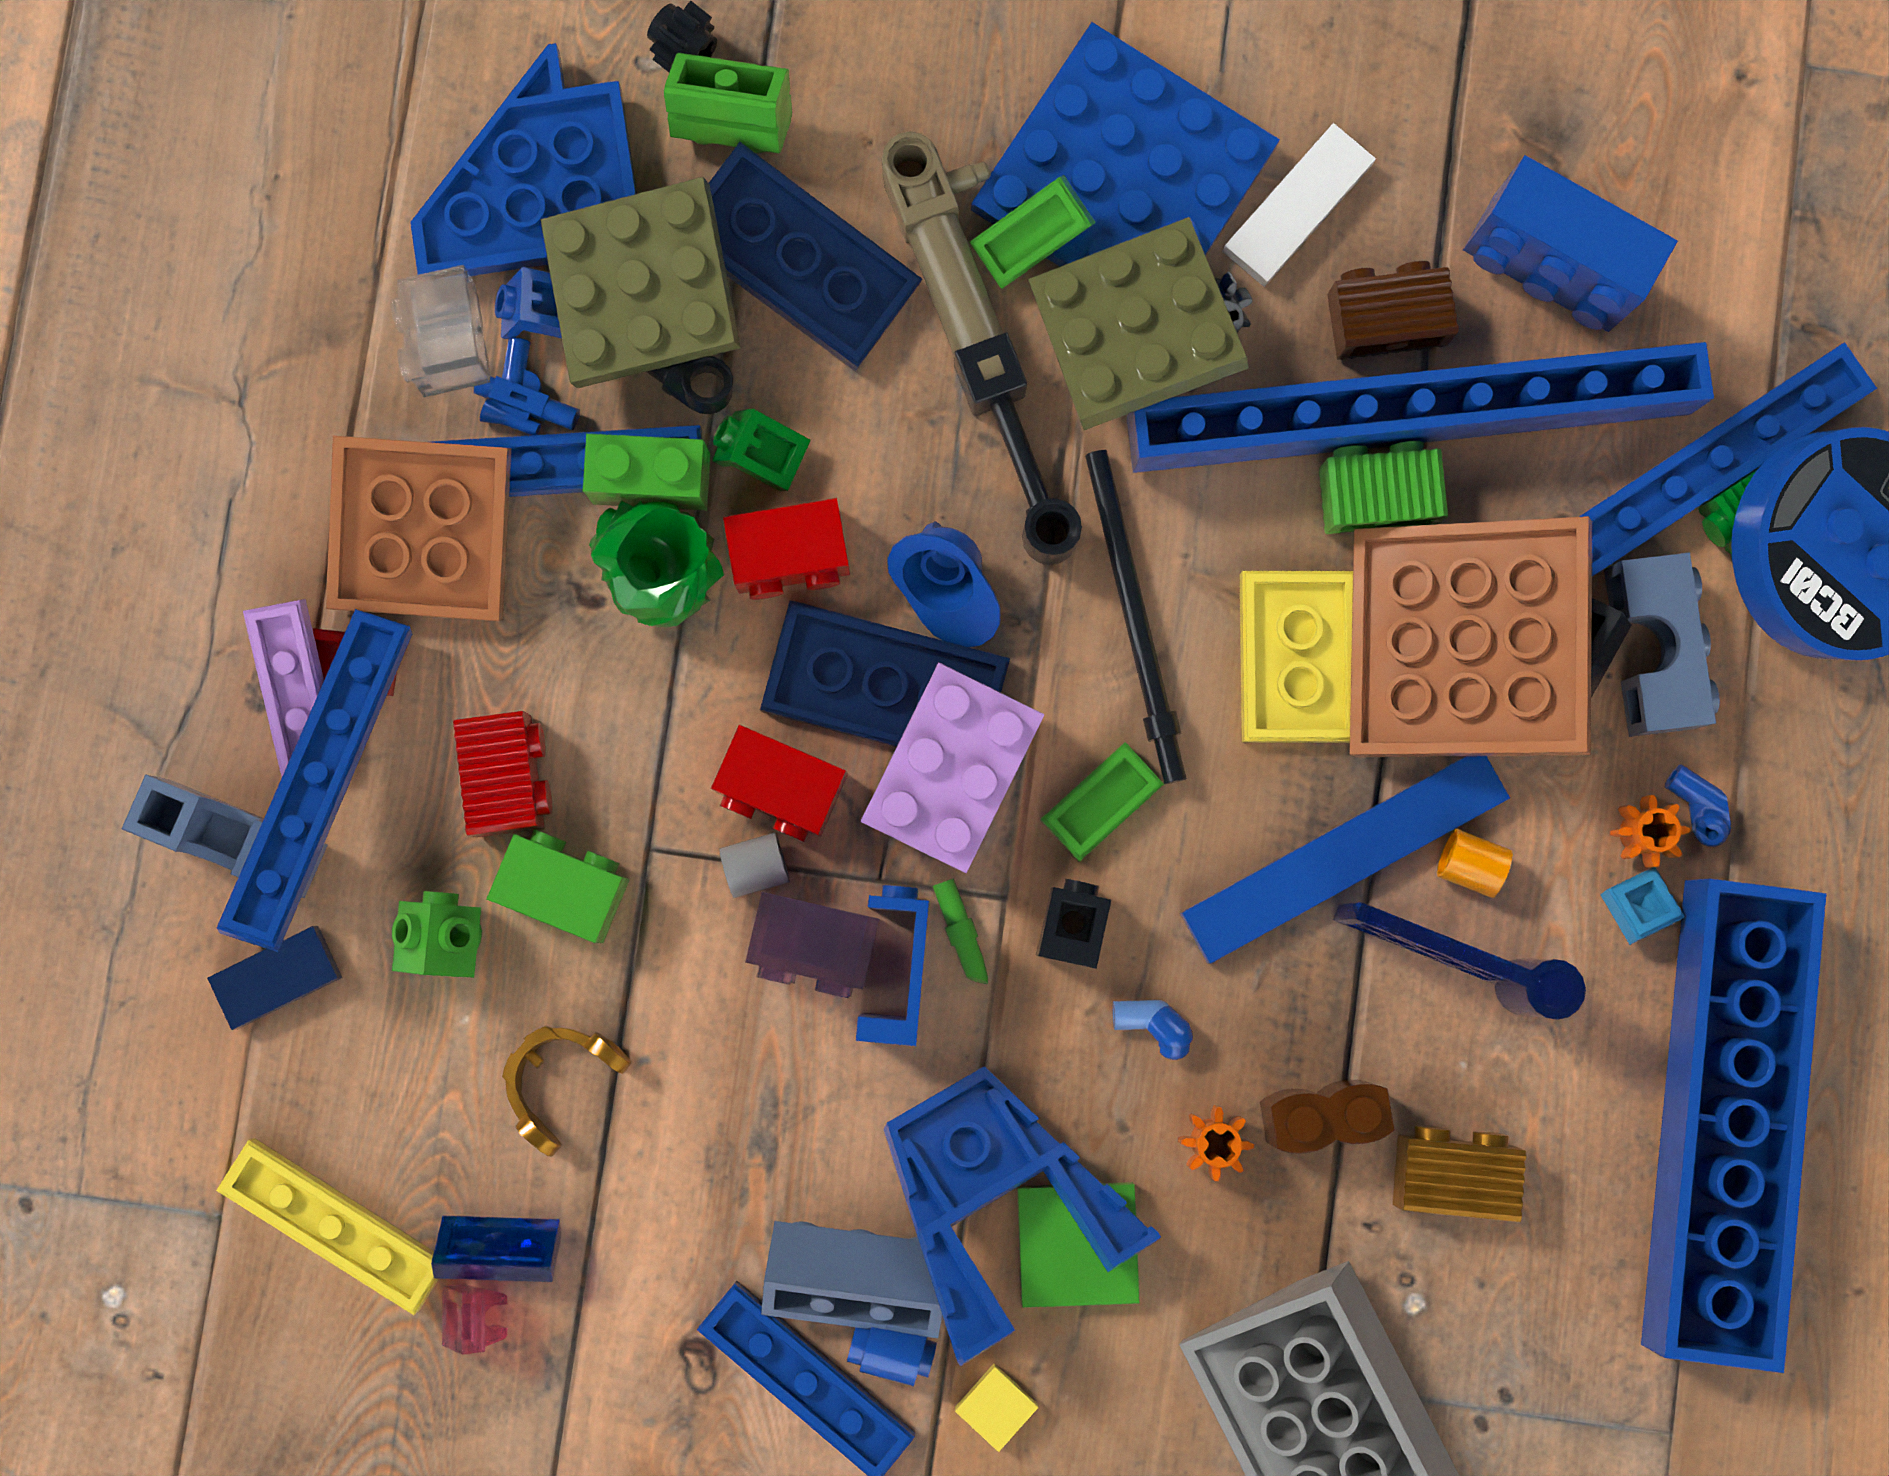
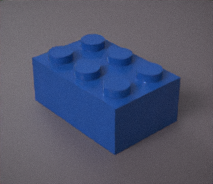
(1569, 246)

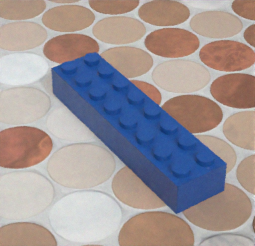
(1734, 1124)

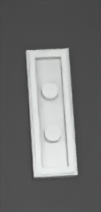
(1298, 205)

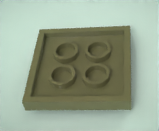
(640, 283)
(1138, 323)

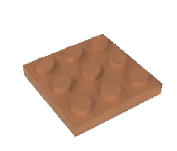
(418, 528)

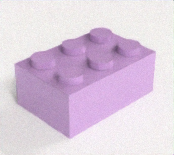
(952, 767)

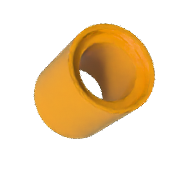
(1474, 863)

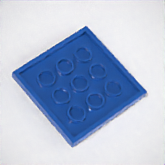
(1132, 147)

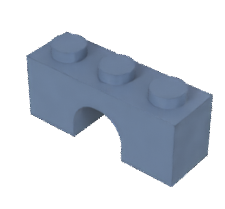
(1665, 598)
(195, 824)

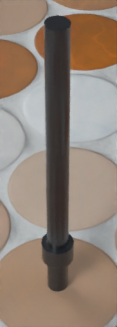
(1161, 724)

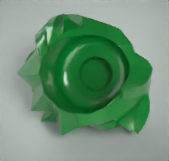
(655, 561)

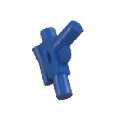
(519, 396)

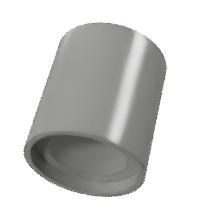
(754, 865)

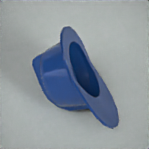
(946, 584)

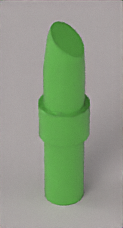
(961, 931)

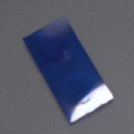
(496, 1248)

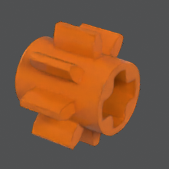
(1667, 828)
(1231, 1141)

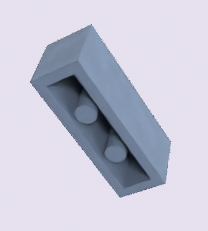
(849, 1279)

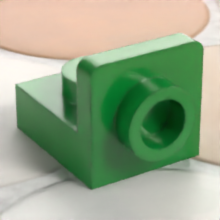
(760, 448)

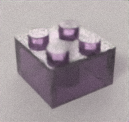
(812, 942)

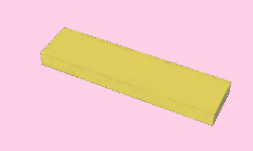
(331, 1225)

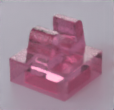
(464, 1318)

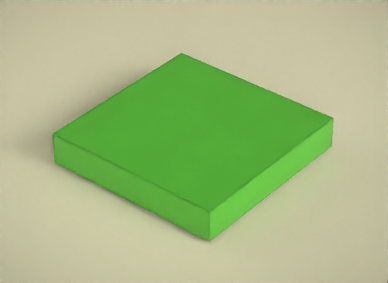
(1058, 1260)

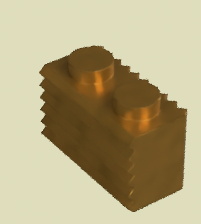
(1459, 1176)

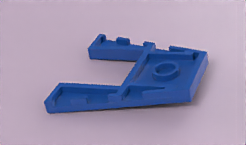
(966, 1153)

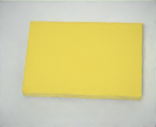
(1296, 656)

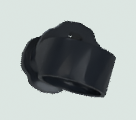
(678, 377)

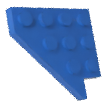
(532, 160)

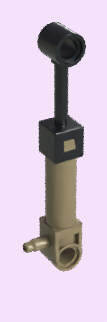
(981, 352)

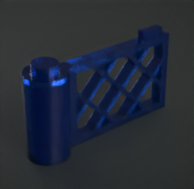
(1521, 985)

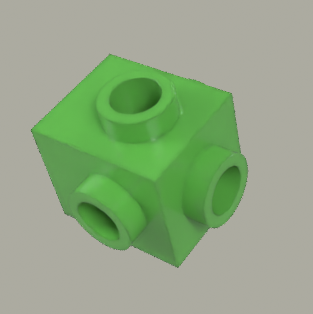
(436, 936)

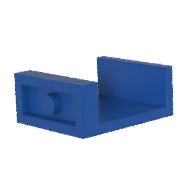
(892, 1028)

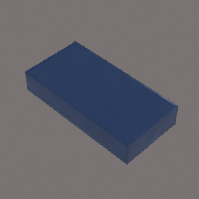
(274, 978)

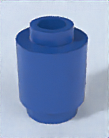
(892, 1354)

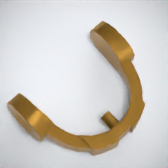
(530, 1125)

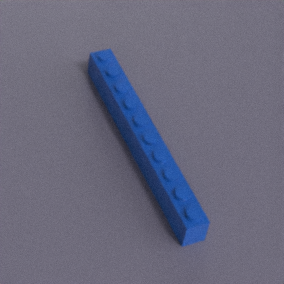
(1420, 407)

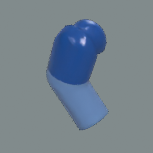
(1160, 1020)

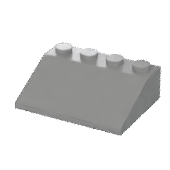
(1315, 1386)

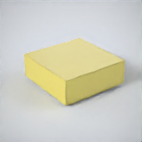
(996, 1407)

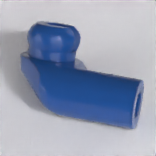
(1706, 805)

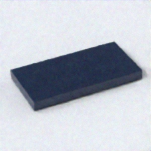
(806, 258)
(861, 672)

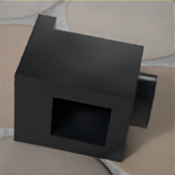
(1084, 946)

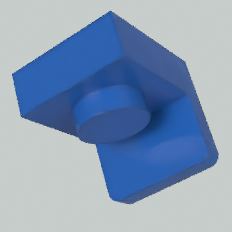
(527, 304)

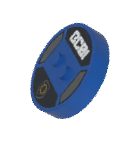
(1817, 545)

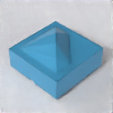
(1642, 905)

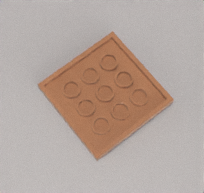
(1472, 639)

